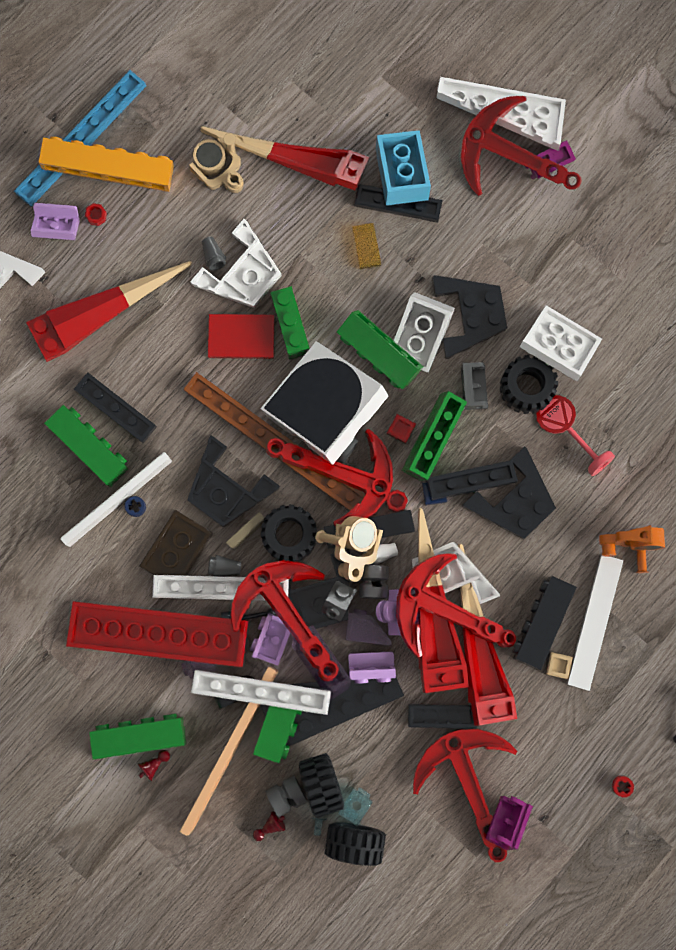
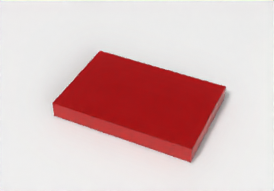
(241, 336)

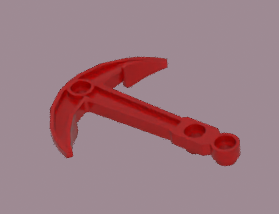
(491, 141)
(353, 477)
(282, 606)
(408, 606)
(460, 759)

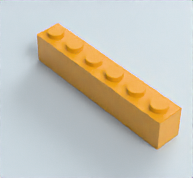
(106, 164)

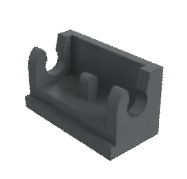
(474, 385)

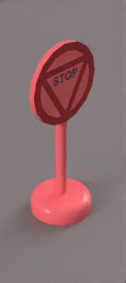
(558, 418)

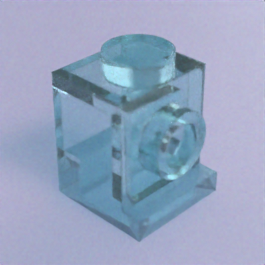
(349, 812)

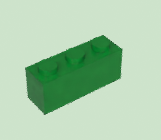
(290, 322)
(275, 733)

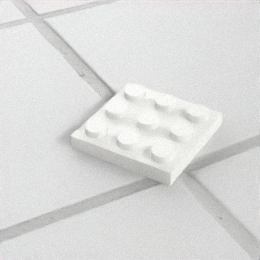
(561, 343)

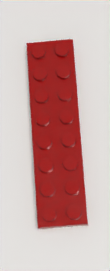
(156, 634)

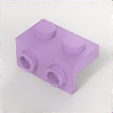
(55, 221)
(271, 640)
(371, 666)

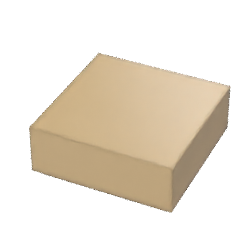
(559, 665)

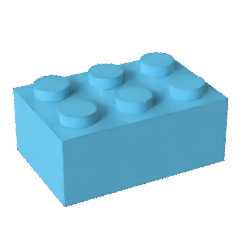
(402, 167)

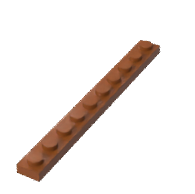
(262, 433)

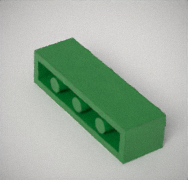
(379, 350)
(434, 436)
(86, 445)
(137, 738)

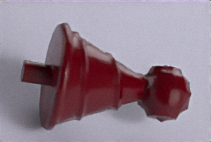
(150, 767)
(272, 825)

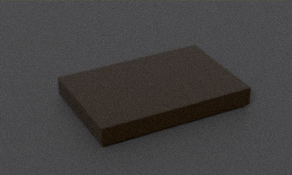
(176, 547)

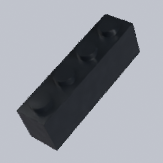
(544, 622)

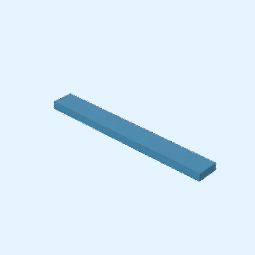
(85, 131)

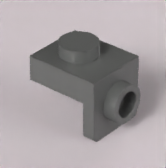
(338, 601)

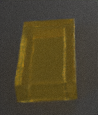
(366, 246)

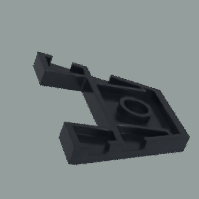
(480, 312)
(219, 494)
(523, 507)
(311, 598)

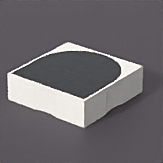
(324, 402)

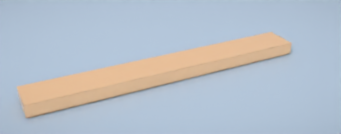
(224, 760)

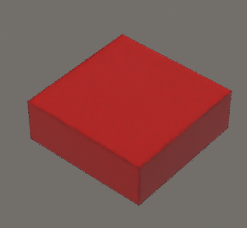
(401, 428)

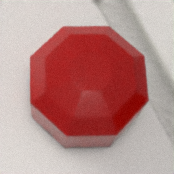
(95, 214)
(396, 501)

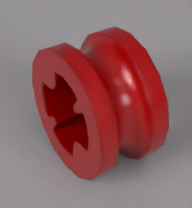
(621, 793)

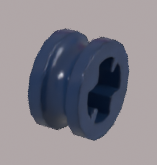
(138, 500)

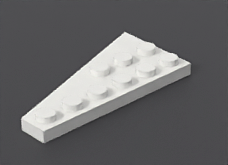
(537, 118)

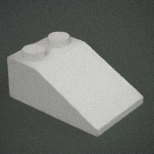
(423, 328)

